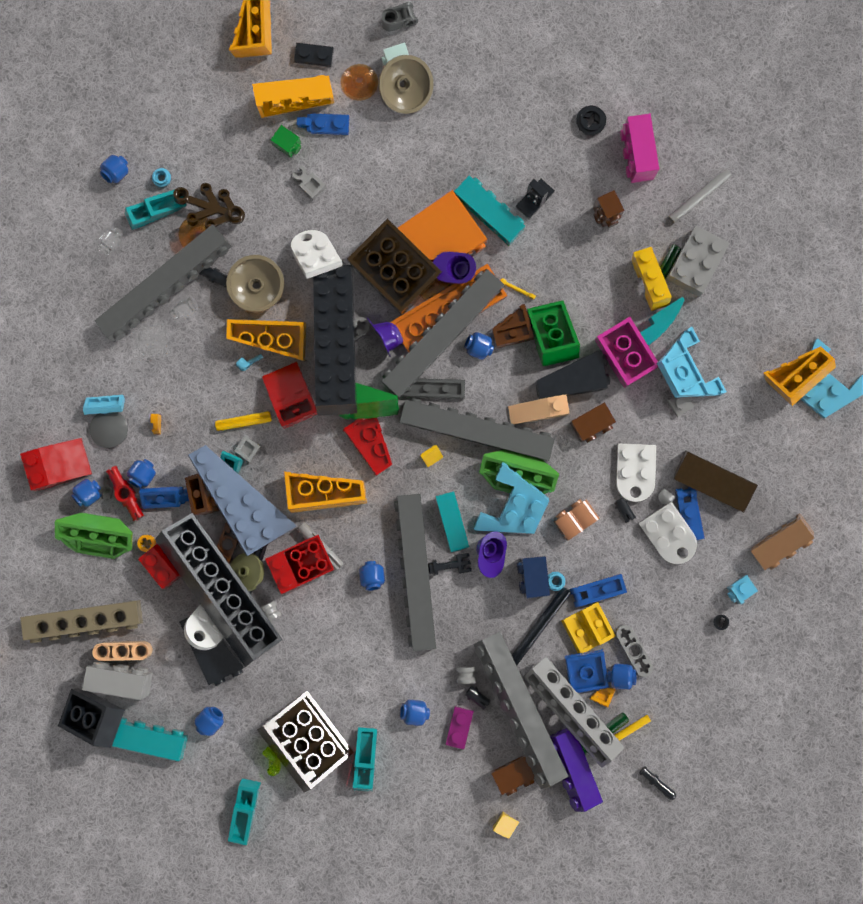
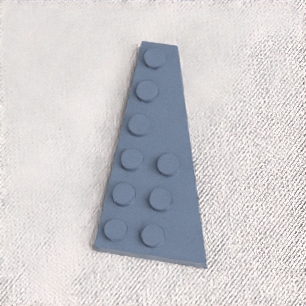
(246, 511)

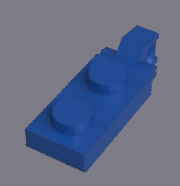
(325, 123)
(163, 497)

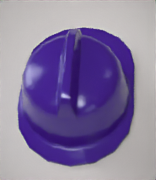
(455, 267)
(389, 334)
(491, 554)

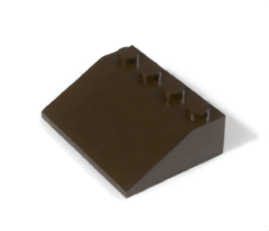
(394, 266)
(305, 741)

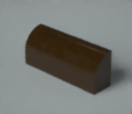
(715, 481)

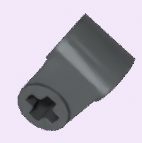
(402, 15)

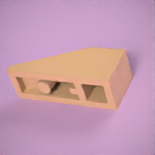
(539, 409)

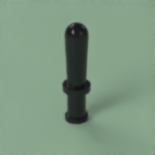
(653, 780)

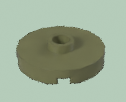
(253, 570)

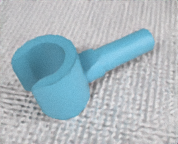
(243, 365)

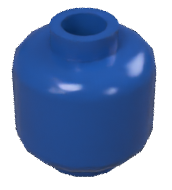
(114, 169)
(479, 345)
(141, 473)
(86, 493)
(371, 576)
(622, 676)
(414, 712)
(209, 721)

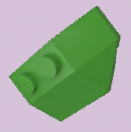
(530, 468)
(94, 535)

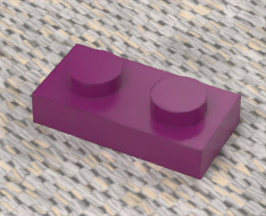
(459, 727)

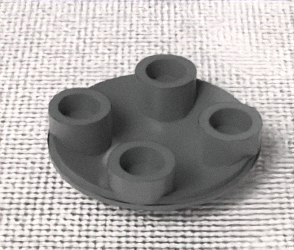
(108, 429)

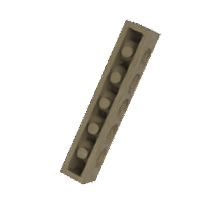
(32, 624)

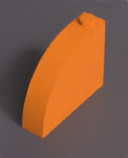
(444, 228)

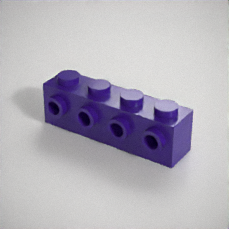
(580, 780)

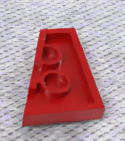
(369, 441)

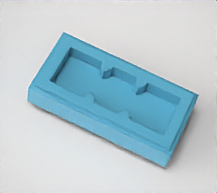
(104, 404)

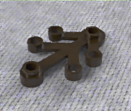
(211, 207)

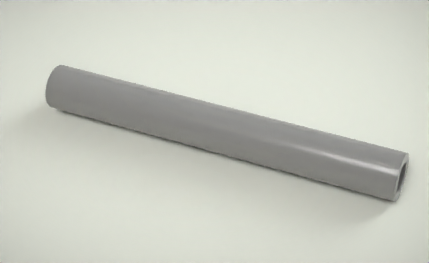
(699, 196)

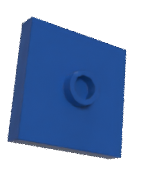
(587, 671)

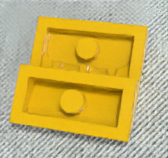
(588, 628)

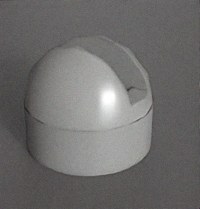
(665, 497)

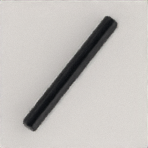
(540, 625)

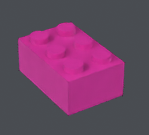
(639, 148)
(627, 352)

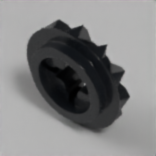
(599, 118)

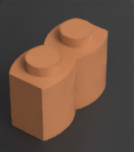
(576, 519)

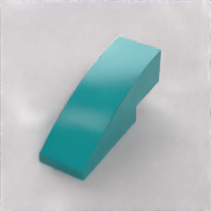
(152, 209)
(661, 321)
(452, 521)
(365, 759)
(244, 811)

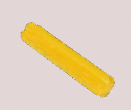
(242, 421)

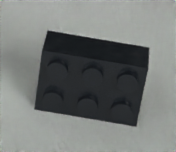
(91, 718)

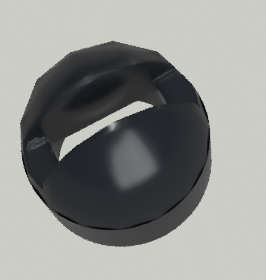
(717, 619)

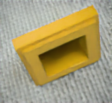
(431, 455)
(505, 825)

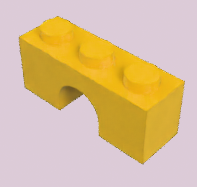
(655, 286)

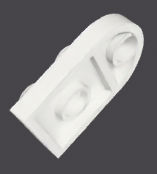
(316, 254)
(635, 469)
(669, 533)
(201, 623)

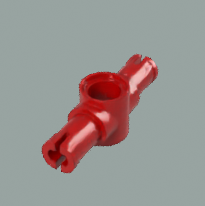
(121, 484)

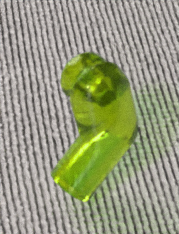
(274, 762)

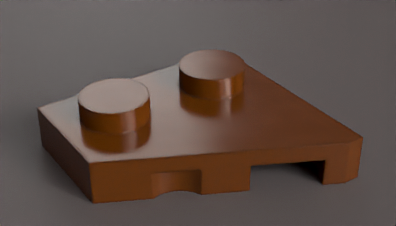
(514, 329)

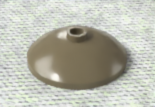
(416, 88)
(253, 270)

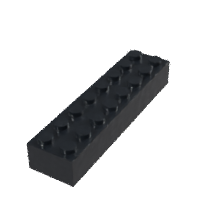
(334, 342)
(218, 589)

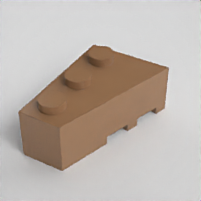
(783, 543)

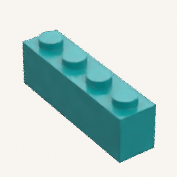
(489, 210)
(150, 740)

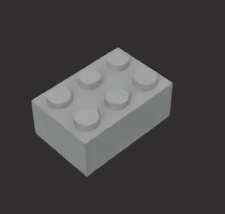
(697, 261)
(117, 680)

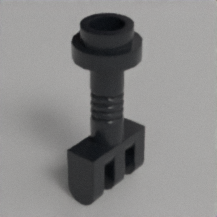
(434, 567)

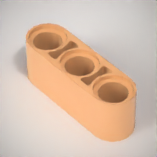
(113, 651)

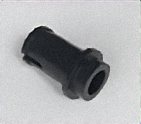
(624, 509)
(477, 697)

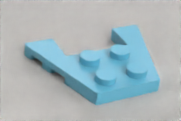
(682, 372)
(829, 393)
(522, 509)

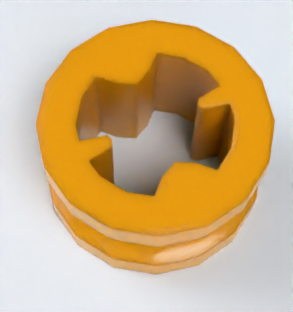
(140, 541)

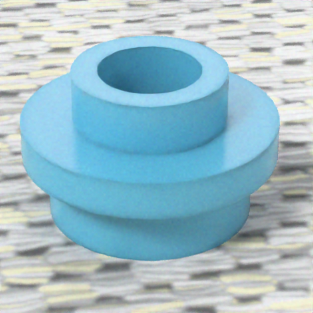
(158, 172)
(560, 585)

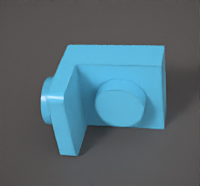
(741, 590)

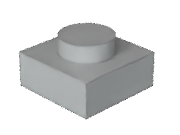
(680, 405)
(247, 449)

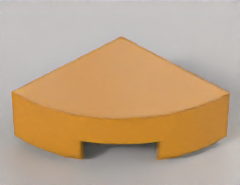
(156, 420)
(603, 696)

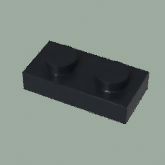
(314, 54)

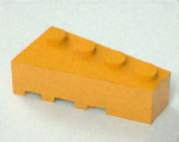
(292, 95)
(274, 336)
(322, 492)

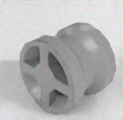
(271, 611)
(466, 674)

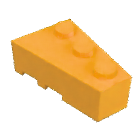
(253, 30)
(799, 376)

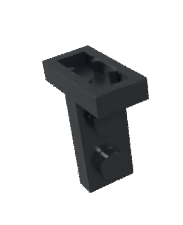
(535, 197)

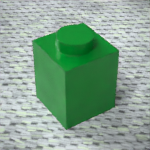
(286, 141)

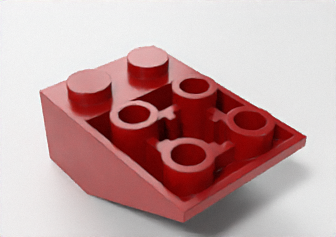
(290, 395)
(299, 564)

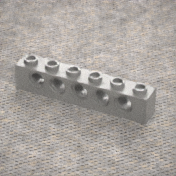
(574, 712)

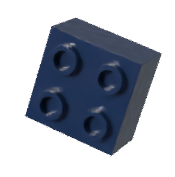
(534, 577)

